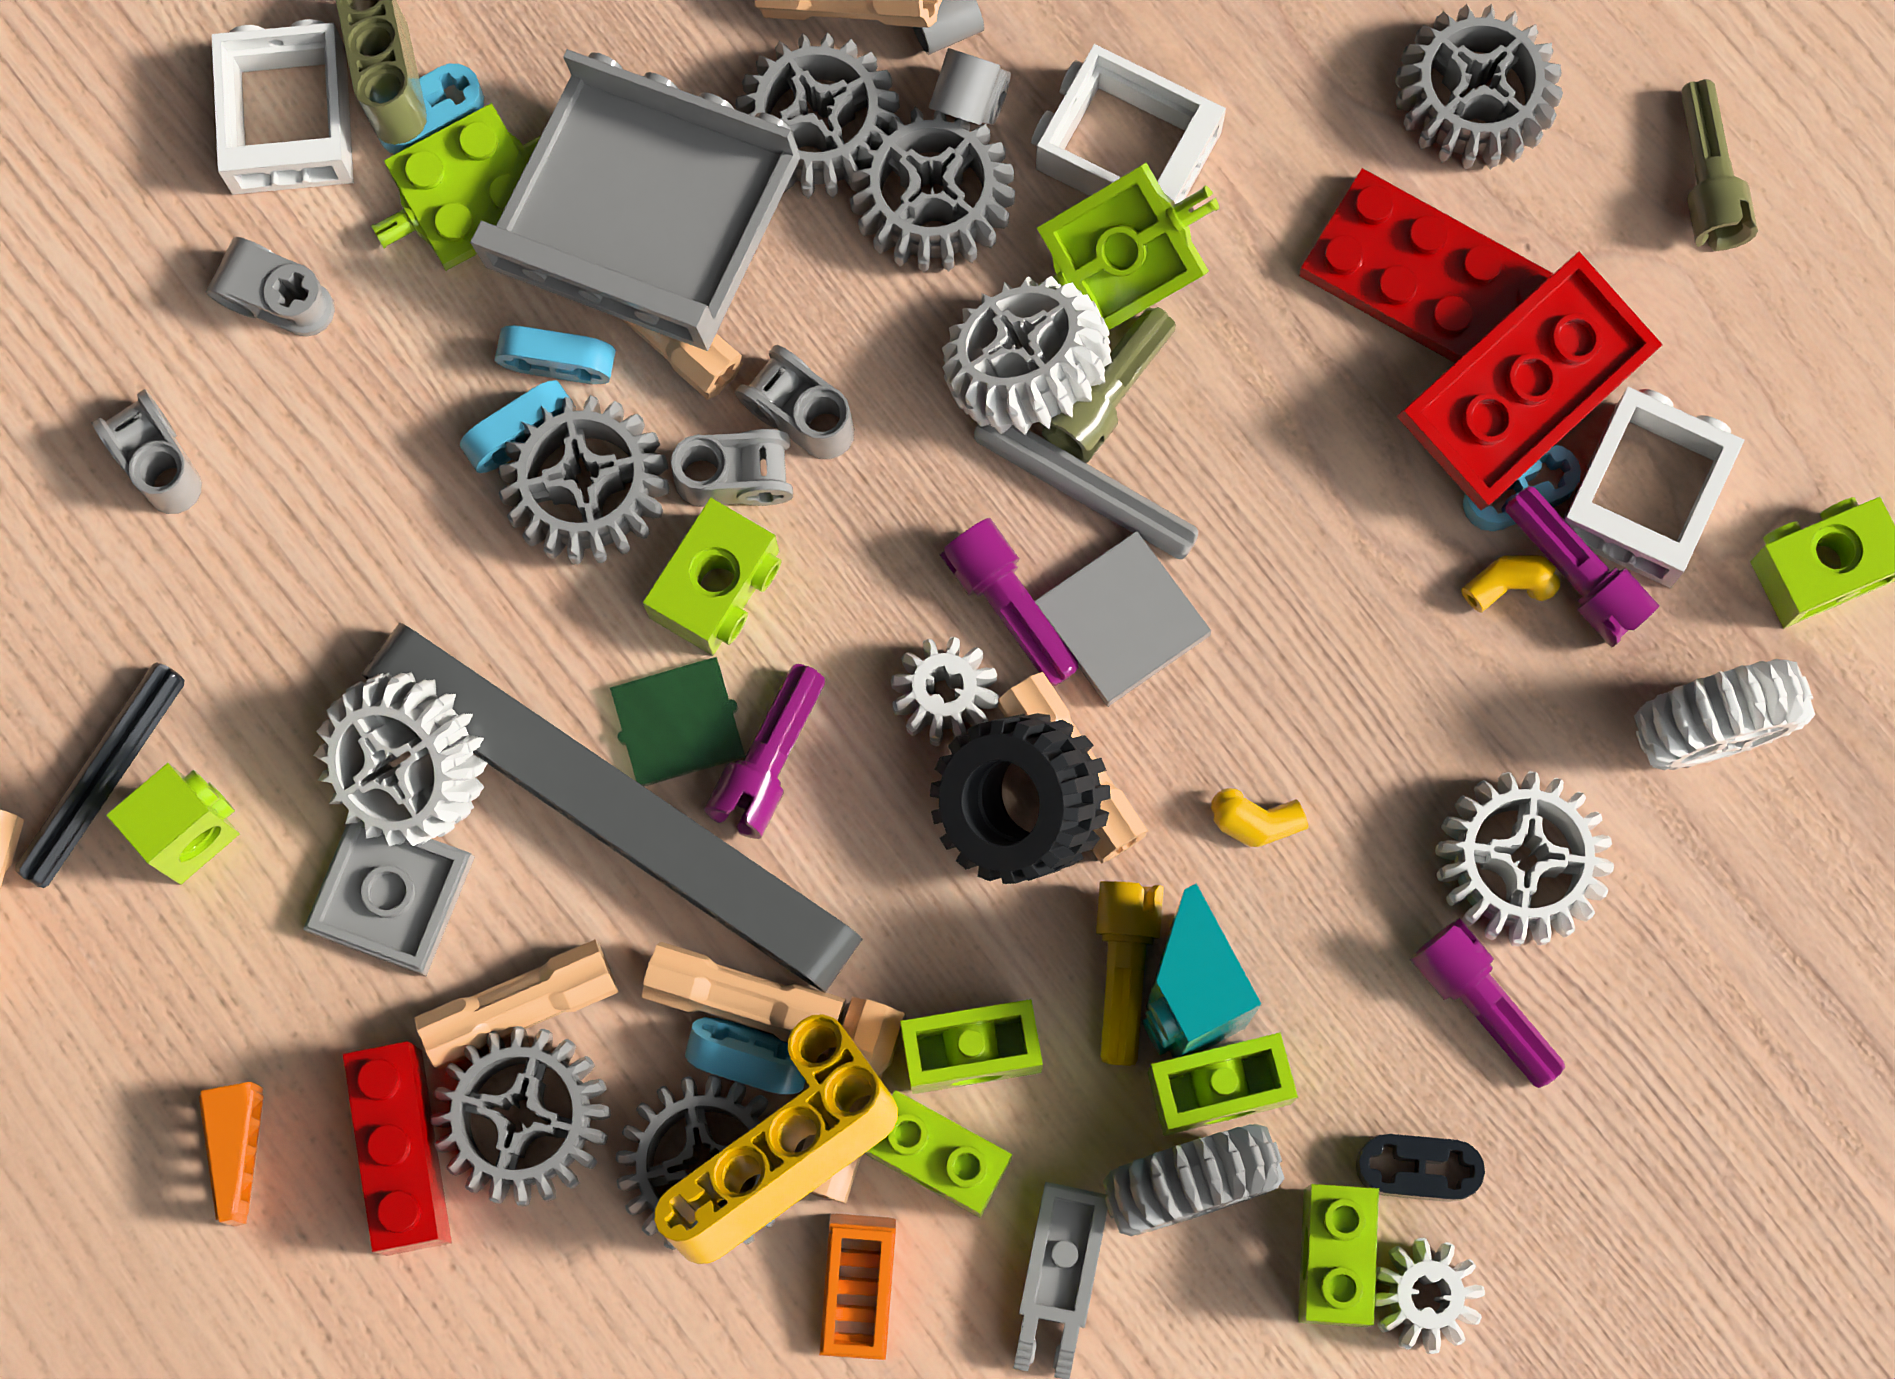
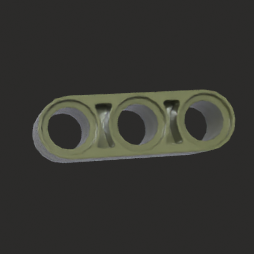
(383, 68)

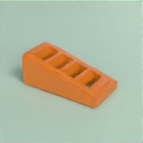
(231, 1139)
(856, 1344)

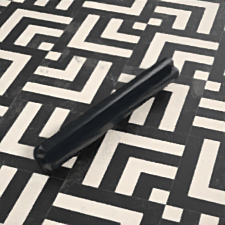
(99, 775)

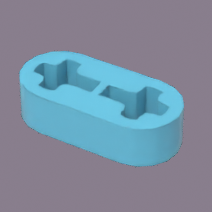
(440, 110)
(555, 354)
(487, 440)
(1555, 458)
(743, 1055)

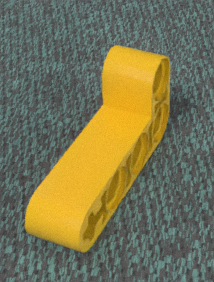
(771, 1147)

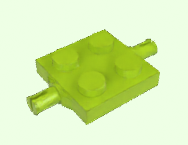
(455, 183)
(1127, 244)

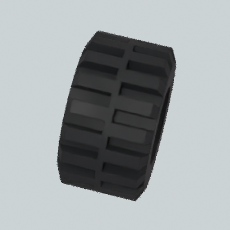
(974, 806)

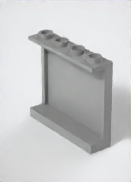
(642, 200)

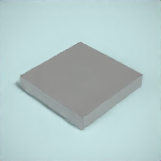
(1123, 618)
(389, 897)

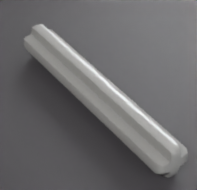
(1091, 488)

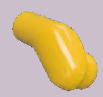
(1512, 572)
(1253, 824)

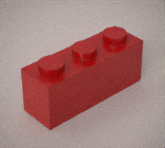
(396, 1149)

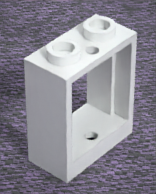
(1138, 87)
(281, 163)
(1630, 542)

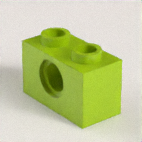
(714, 541)
(1802, 585)
(175, 822)
(972, 1046)
(1222, 1084)
(942, 1156)
(1338, 1255)

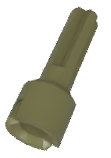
(1720, 202)
(1097, 419)

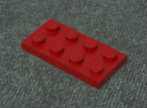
(1418, 268)
(1529, 381)

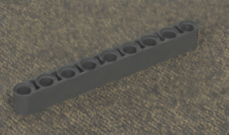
(630, 817)

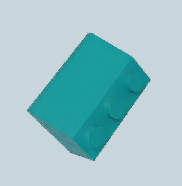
(1199, 984)

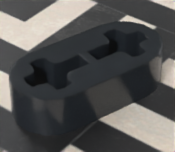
(1421, 1151)

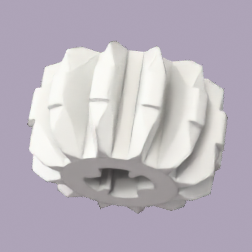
(957, 673)
(1426, 1319)

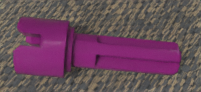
(986, 566)
(1608, 599)
(755, 781)
(1461, 969)

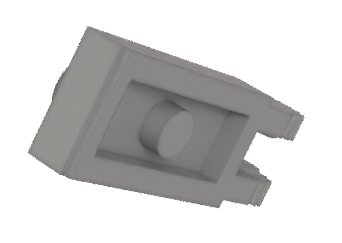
(1061, 1270)

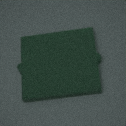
(677, 722)

